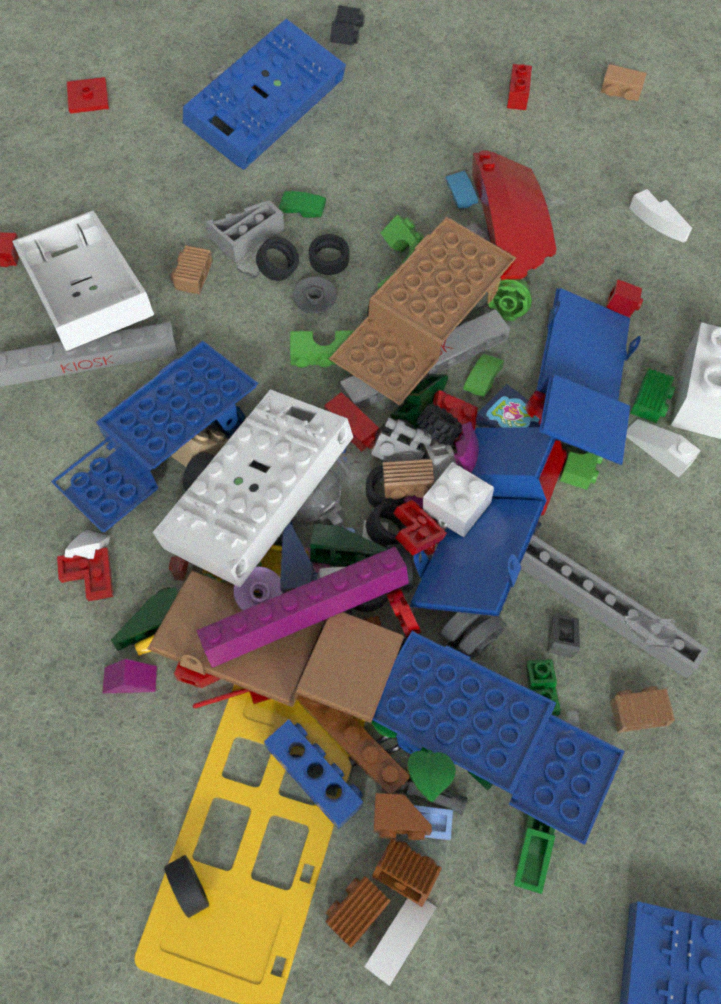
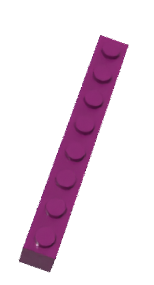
(303, 606)

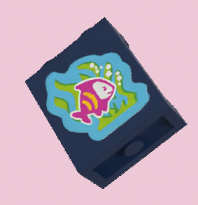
(506, 411)

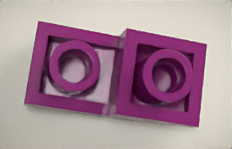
(467, 448)

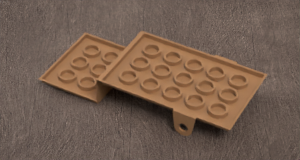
(421, 309)
(340, 660)

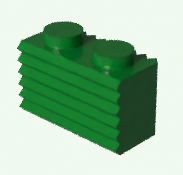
(652, 396)

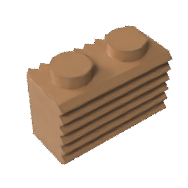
(623, 82)
(191, 269)
(407, 478)
(642, 710)

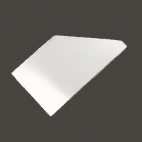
(86, 543)

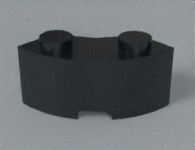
(347, 25)

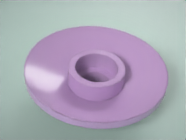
(260, 580)

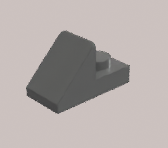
(564, 636)

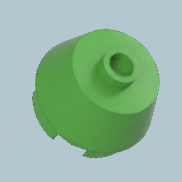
(512, 299)

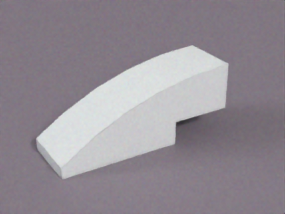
(660, 216)
(399, 940)

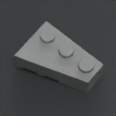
(246, 229)

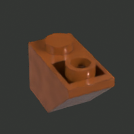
(397, 815)

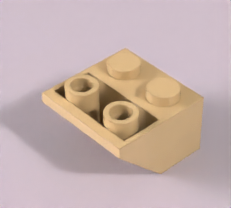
(205, 441)

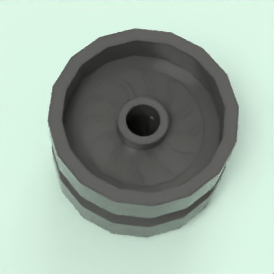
(472, 632)

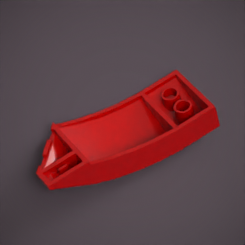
(514, 211)

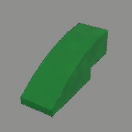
(534, 855)

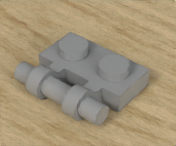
(393, 449)

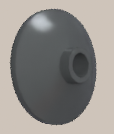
(314, 287)

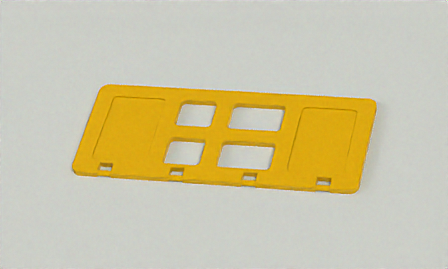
(247, 922)

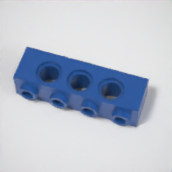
(336, 810)

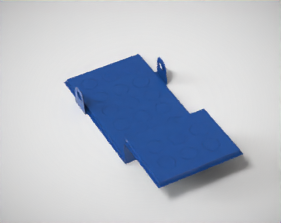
(584, 376)
(152, 428)
(482, 566)
(499, 734)

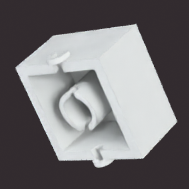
(457, 499)

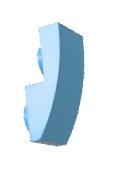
(461, 189)

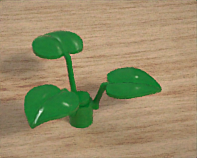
(428, 770)

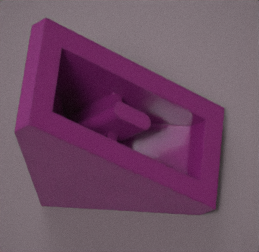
(129, 677)

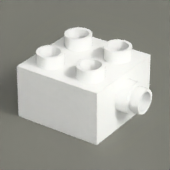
(699, 387)

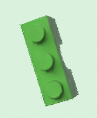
(402, 234)
(307, 352)
(580, 469)

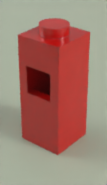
(362, 427)

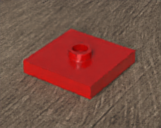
(87, 95)

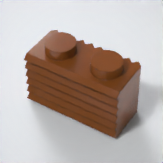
(407, 872)
(357, 910)

